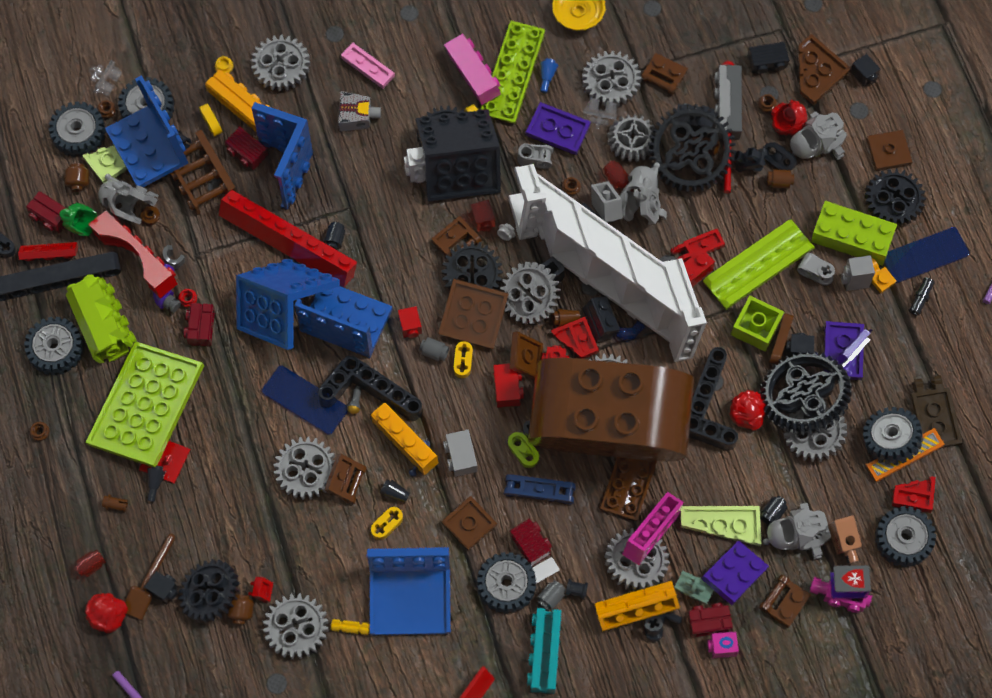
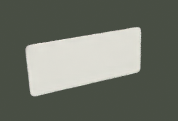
(545, 569)

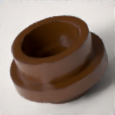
(769, 99)
(106, 105)
(571, 181)
(150, 219)
(37, 426)

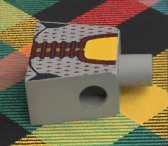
(356, 112)

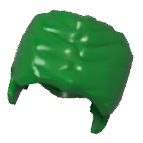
(77, 217)

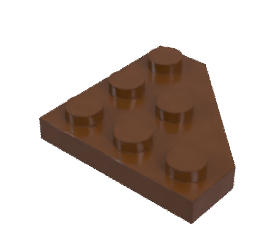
(818, 69)

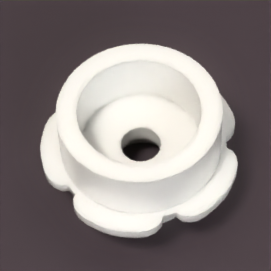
(506, 232)

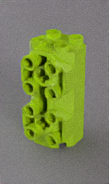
(100, 319)

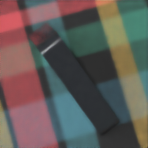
(371, 386)
(703, 401)

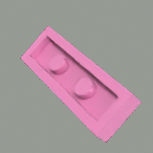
(367, 65)

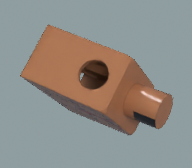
(843, 530)

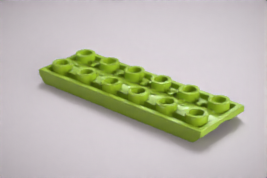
(514, 70)
(758, 264)

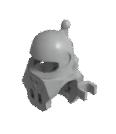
(819, 136)
(117, 192)
(648, 200)
(799, 530)

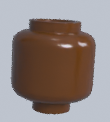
(76, 177)
(242, 609)

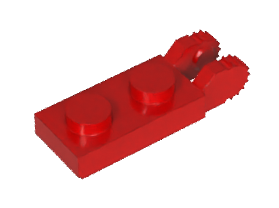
(708, 241)

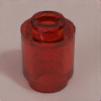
(616, 174)
(89, 563)

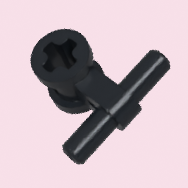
(654, 625)

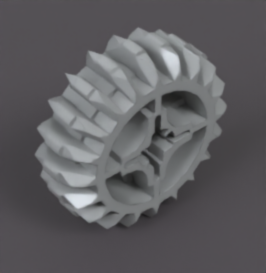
(620, 136)

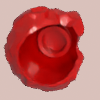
(789, 118)
(748, 410)
(105, 612)

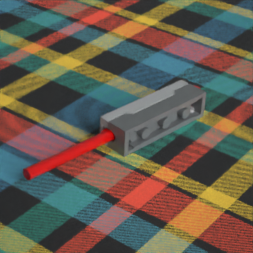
(729, 105)

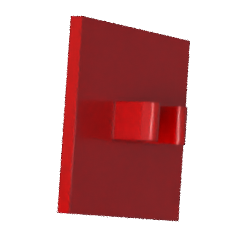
(171, 460)

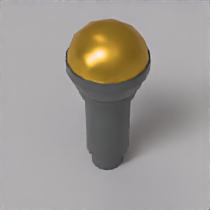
(354, 405)

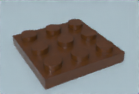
(473, 313)

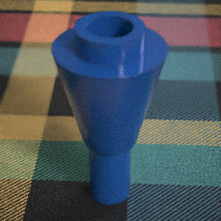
(548, 70)

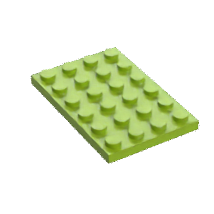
(145, 404)

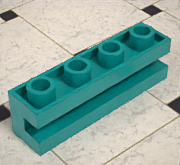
(545, 651)

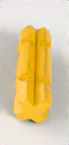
(350, 626)

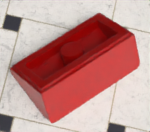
(479, 684)

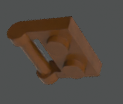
(666, 69)
(454, 234)
(340, 478)
(789, 606)

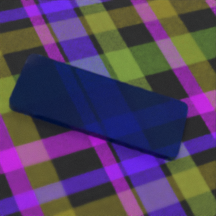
(926, 254)
(303, 400)

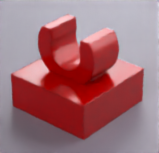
(262, 589)

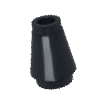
(394, 491)

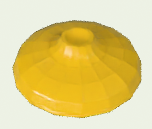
(579, 13)

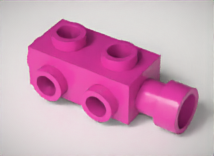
(819, 586)

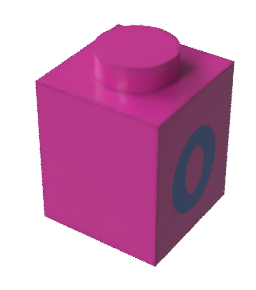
(723, 645)

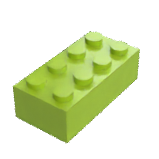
(853, 232)

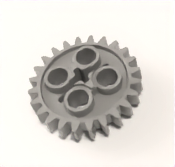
(280, 63)
(607, 64)
(540, 279)
(808, 445)
(298, 483)
(631, 575)
(303, 642)

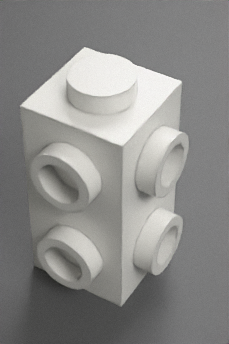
(415, 165)

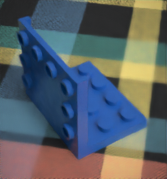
(290, 136)
(147, 140)
(268, 295)
(344, 319)
(409, 591)

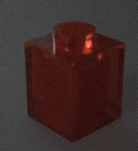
(483, 215)

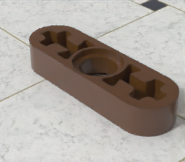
(781, 339)

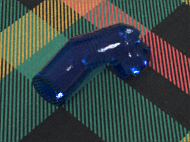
(630, 333)

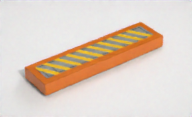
(930, 443)

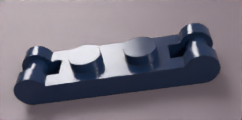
(539, 489)

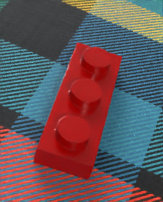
(48, 251)

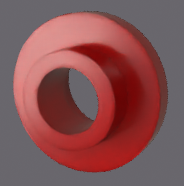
(187, 293)

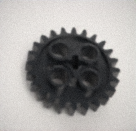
(903, 185)
(489, 272)
(209, 591)

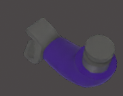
(168, 300)

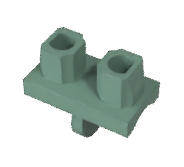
(693, 587)

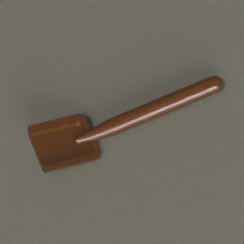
(138, 598)

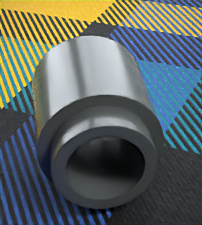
(434, 349)
(551, 595)

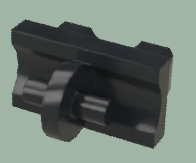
(750, 160)

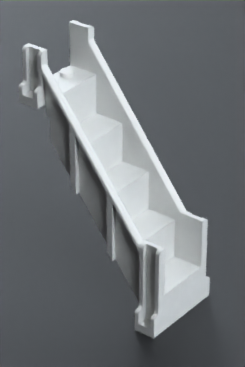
(610, 262)

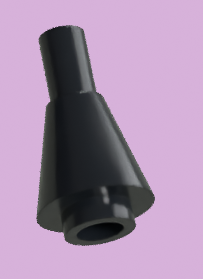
(155, 477)

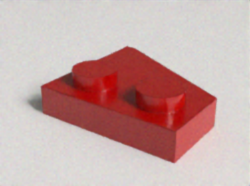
(577, 338)
(915, 494)

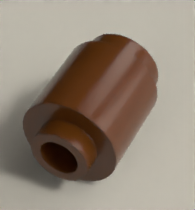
(780, 179)

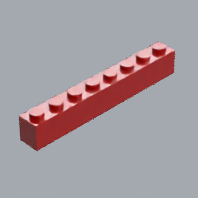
(286, 237)

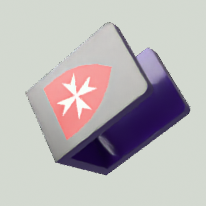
(850, 582)

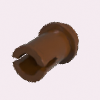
(115, 503)

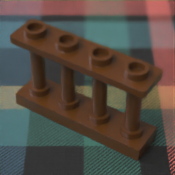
(218, 172)

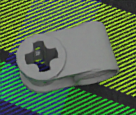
(536, 156)
(815, 268)

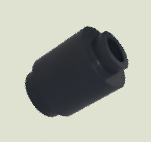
(335, 235)
(773, 509)

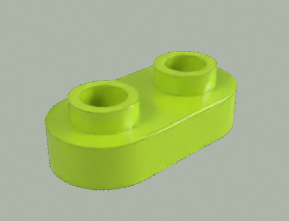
(524, 450)

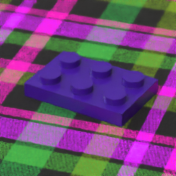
(558, 128)
(837, 338)
(735, 572)

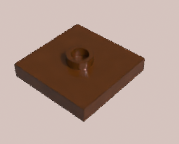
(889, 150)
(525, 354)
(469, 523)

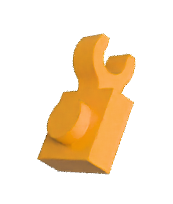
(882, 278)

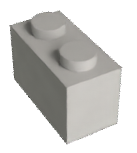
(606, 201)
(858, 273)
(461, 453)

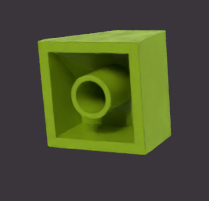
(757, 323)

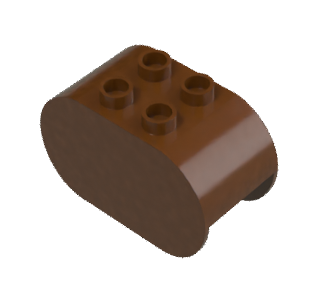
(611, 409)

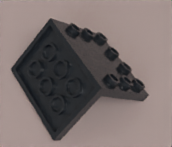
(460, 155)

